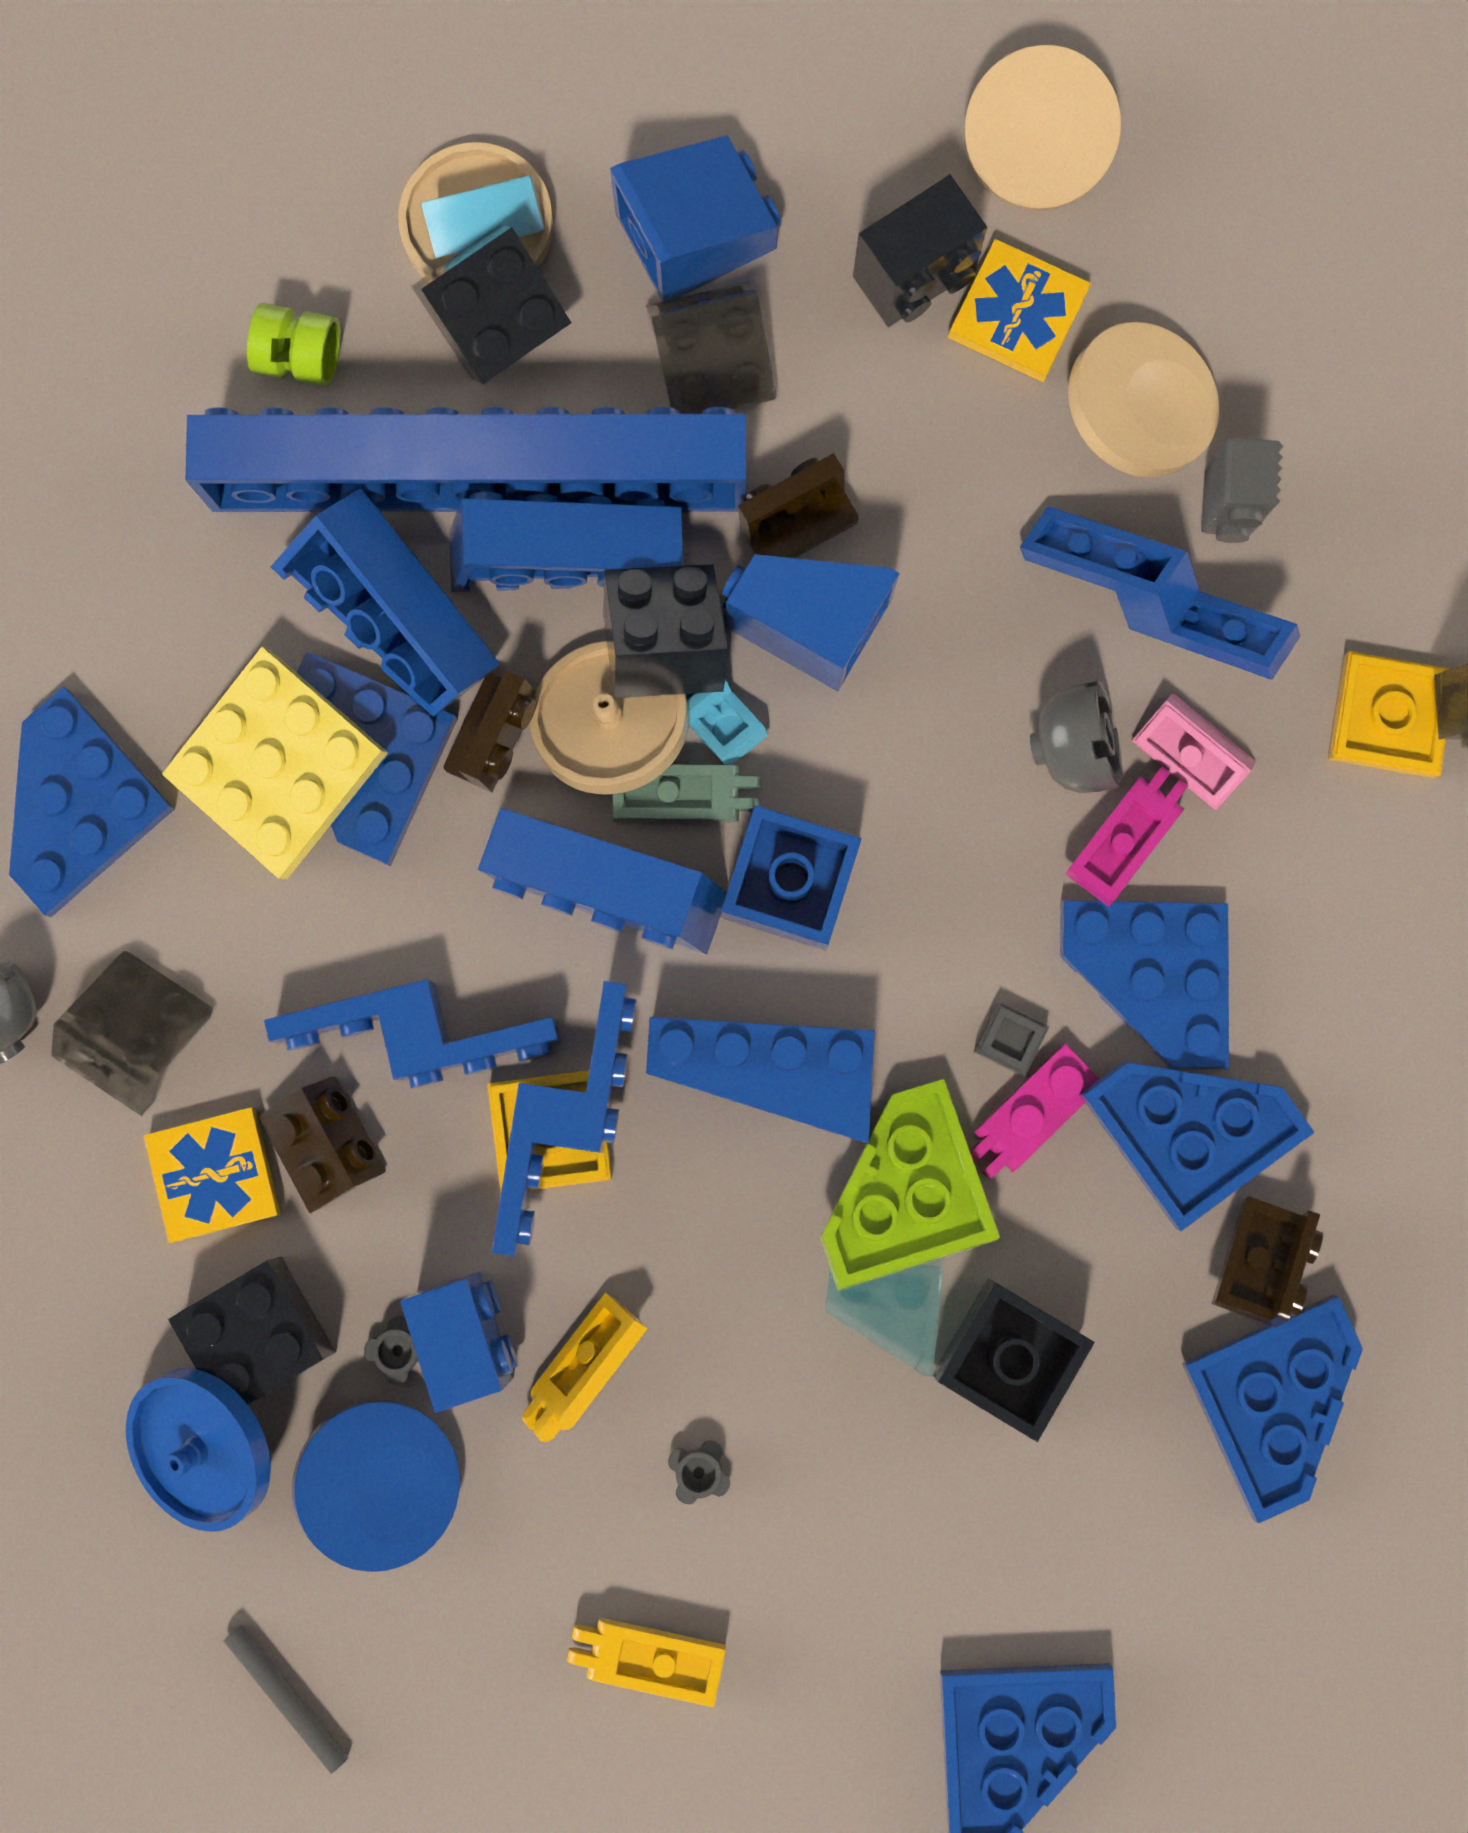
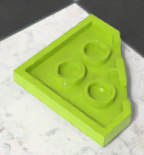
(909, 1193)

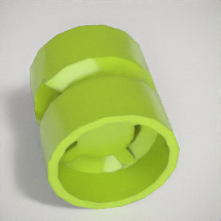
(285, 344)

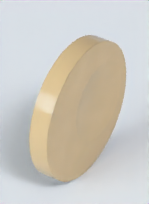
(1042, 127)
(460, 170)
(1143, 400)
(599, 739)

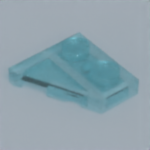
(894, 1313)

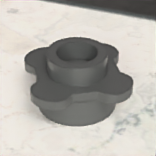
(381, 1351)
(694, 1487)

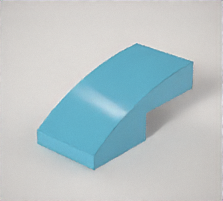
(467, 216)
(724, 724)

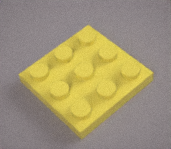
(274, 763)

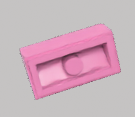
(1194, 751)

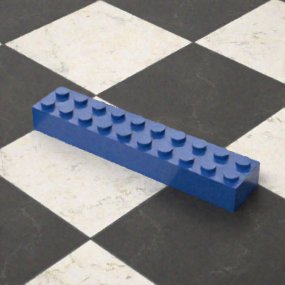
(445, 456)

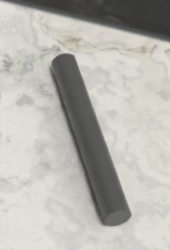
(286, 1699)

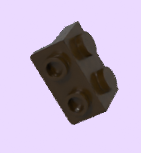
(798, 510)
(491, 730)
(322, 1143)
(1268, 1262)

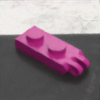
(1127, 838)
(1033, 1111)

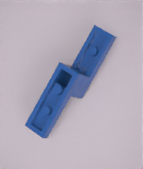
(1160, 592)
(413, 1033)
(563, 1120)

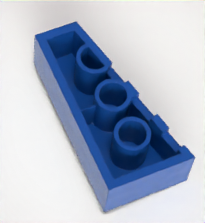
(558, 540)
(387, 601)
(602, 879)
(781, 1069)

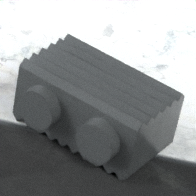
(1241, 488)

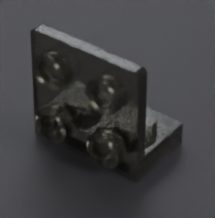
(713, 349)
(128, 1030)

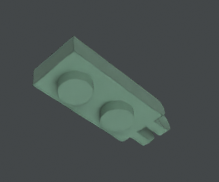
(689, 795)

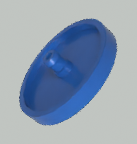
(198, 1449)
(375, 1485)

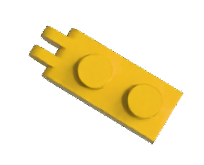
(582, 1368)
(650, 1660)

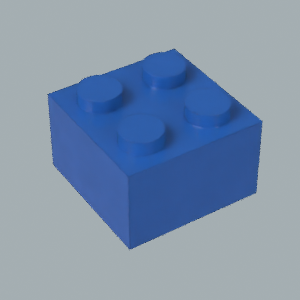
(790, 877)
(459, 1340)

